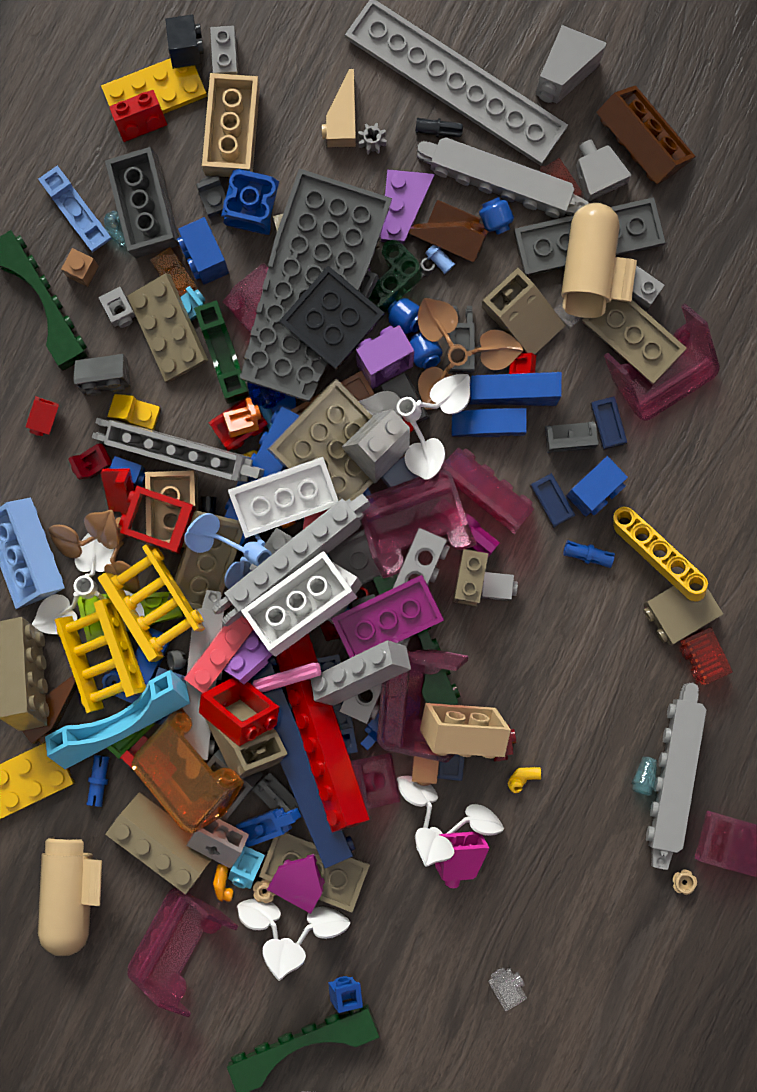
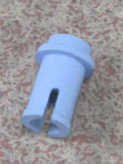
(440, 258)

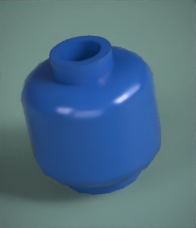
(496, 215)
(404, 314)
(426, 353)

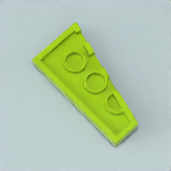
(95, 630)

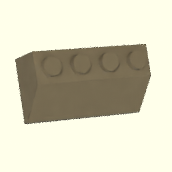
(158, 843)

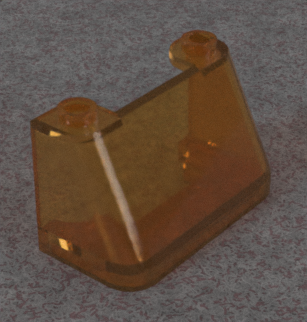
(182, 778)

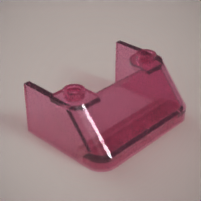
(687, 374)
(401, 702)
(170, 944)

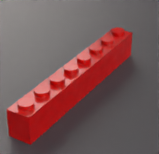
(323, 744)

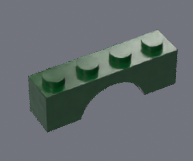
(221, 351)

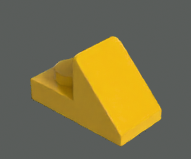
(134, 412)

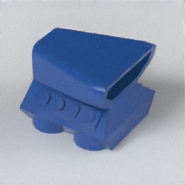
(250, 201)

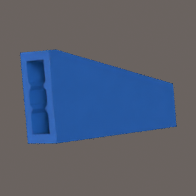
(516, 389)

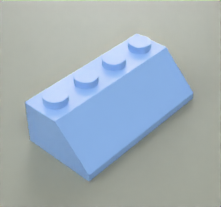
(26, 555)

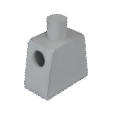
(600, 170)

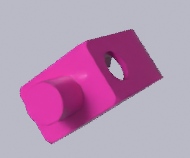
(468, 857)

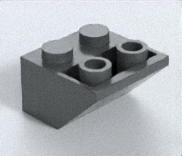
(102, 374)

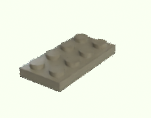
(167, 328)
(637, 338)
(207, 569)
(341, 880)

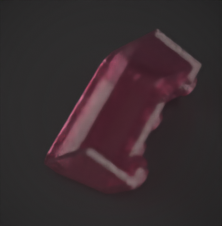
(412, 505)

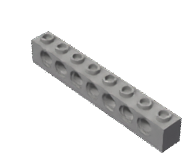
(423, 541)

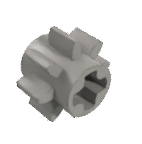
(376, 134)

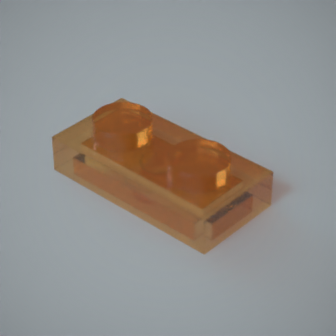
(169, 263)

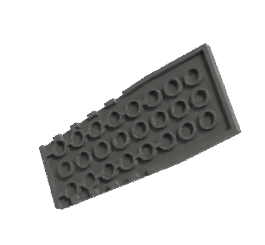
(320, 228)

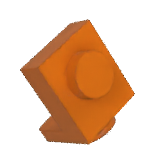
(243, 419)

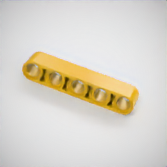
(664, 564)

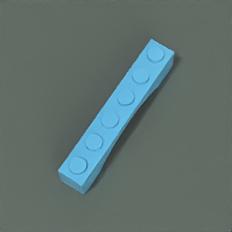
(77, 742)

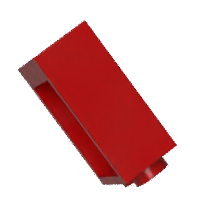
(182, 524)
(214, 704)

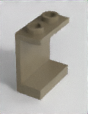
(470, 578)
(679, 616)

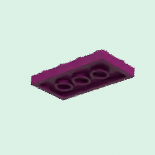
(388, 617)

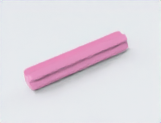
(287, 677)

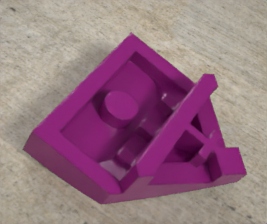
(298, 882)

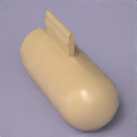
(591, 268)
(67, 889)

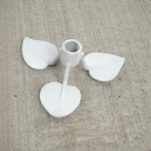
(450, 394)
(93, 559)
(429, 843)
(285, 955)

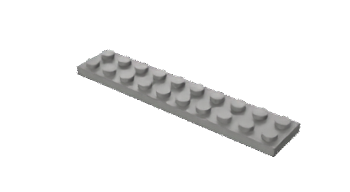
(456, 81)

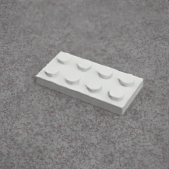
(283, 497)

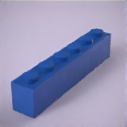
(264, 459)

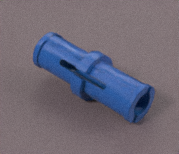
(588, 554)
(98, 780)

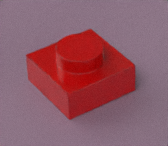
(523, 364)

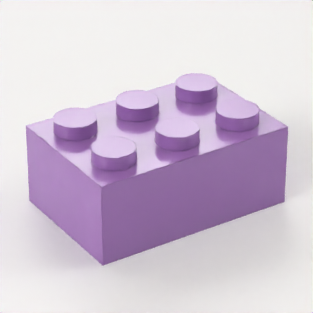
(385, 356)

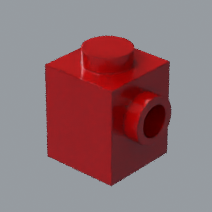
(41, 416)

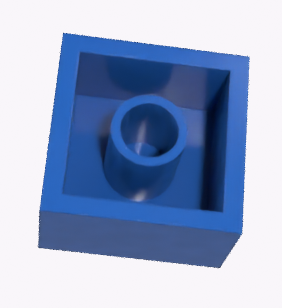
(205, 254)
(596, 486)

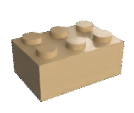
(161, 516)
(464, 730)

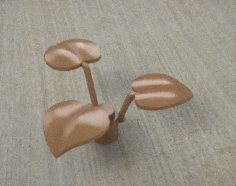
(439, 318)
(103, 528)

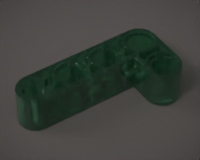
(395, 275)

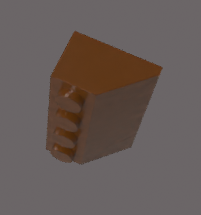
(645, 134)

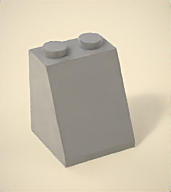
(568, 64)
(379, 444)

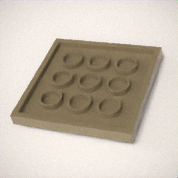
(322, 433)

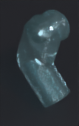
(111, 226)

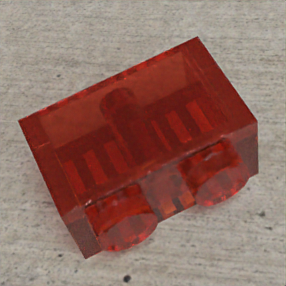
(705, 656)

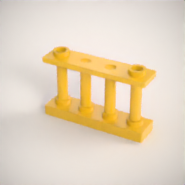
(138, 624)
(120, 647)

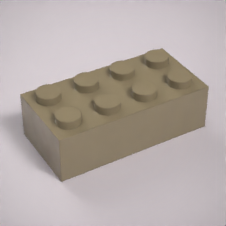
(22, 675)

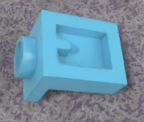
(191, 300)
(246, 868)

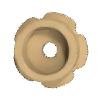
(691, 883)
(259, 895)

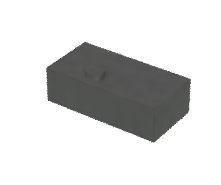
(142, 202)

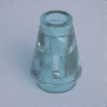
(645, 776)

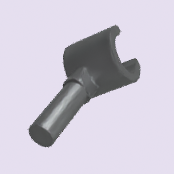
(425, 272)

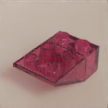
(728, 844)

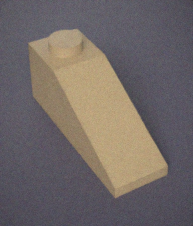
(341, 116)

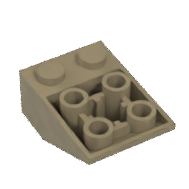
(523, 312)
(254, 755)

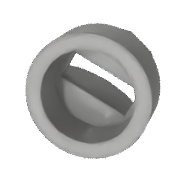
(175, 660)

